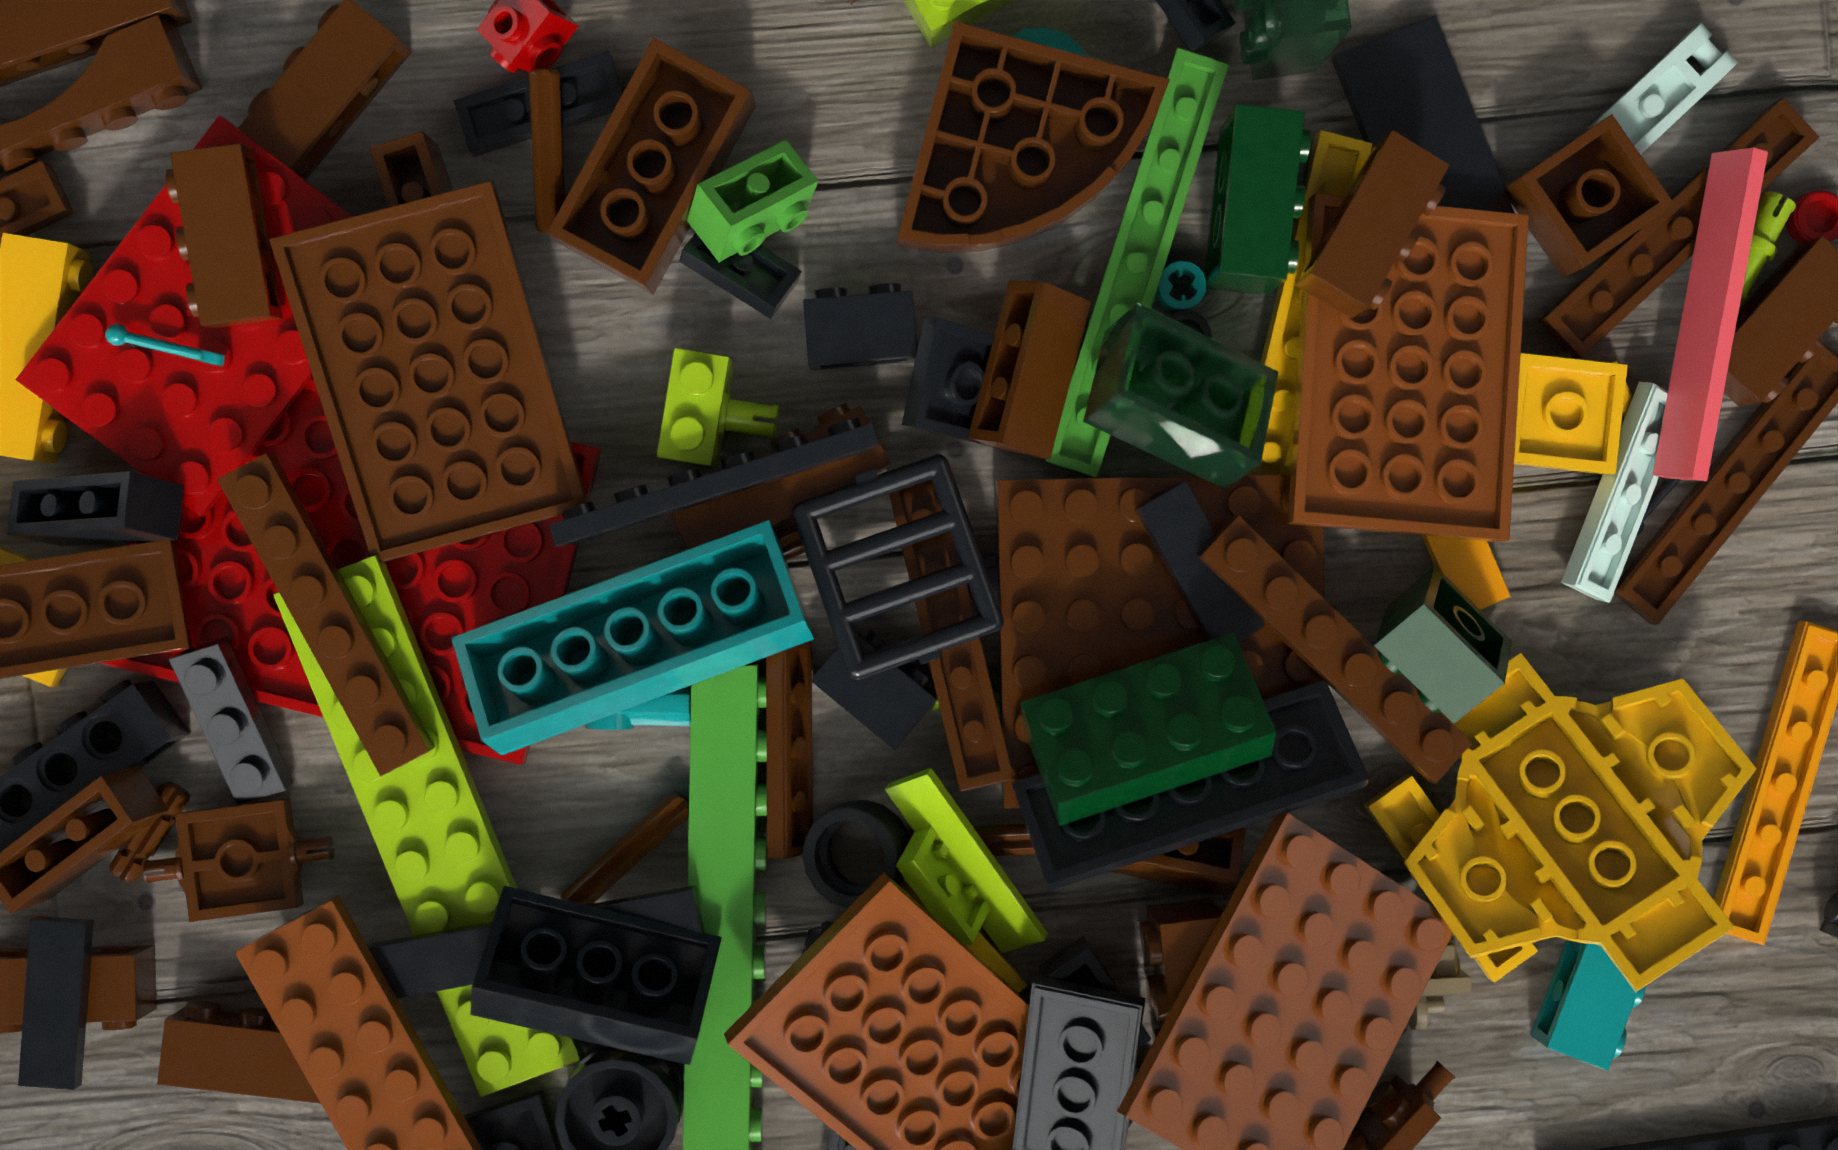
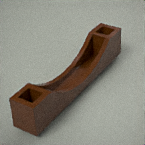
(129, 76)

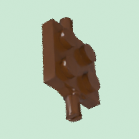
(239, 859)
(1399, 1113)

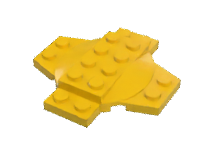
(1583, 824)

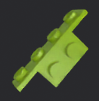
(956, 870)

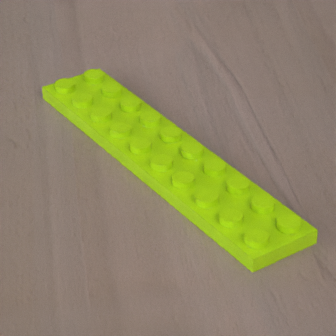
(431, 830)

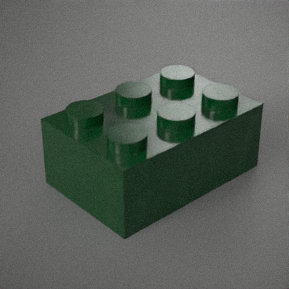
(1256, 199)

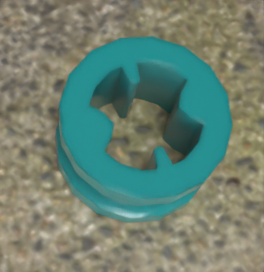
(1196, 287)

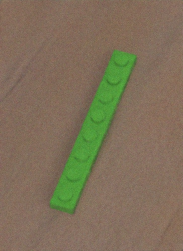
(1141, 240)

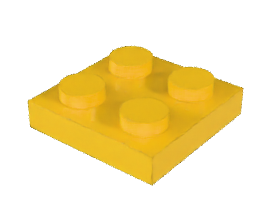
(1569, 413)

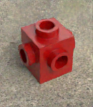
(526, 33)

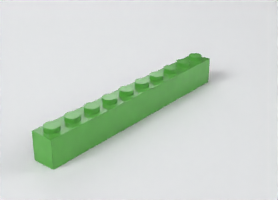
(724, 869)

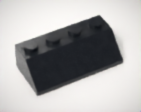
(594, 975)

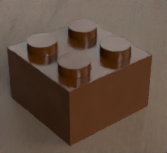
(1588, 196)

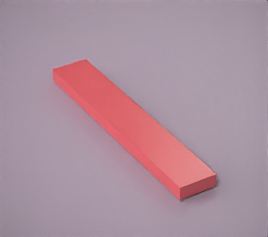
(1710, 314)

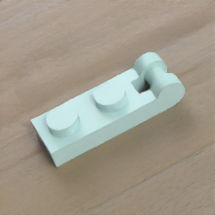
(1669, 88)

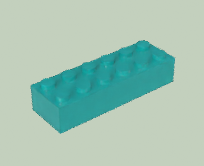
(631, 639)

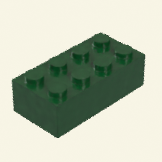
(1147, 728)

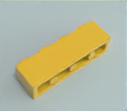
(36, 291)

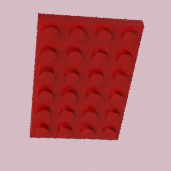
(165, 409)

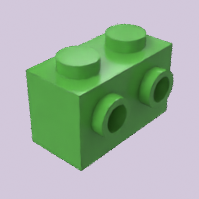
(752, 201)

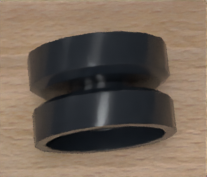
(620, 1102)

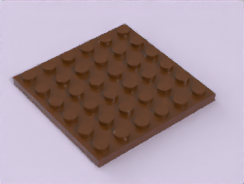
(1095, 597)

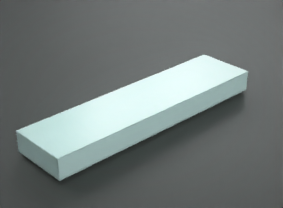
(1619, 500)

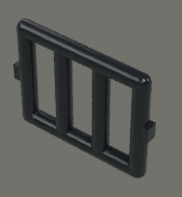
(844, 614)

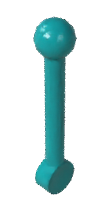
(118, 335)

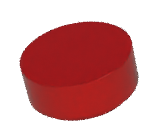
(1814, 217)

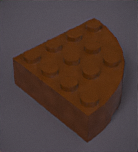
(1020, 140)

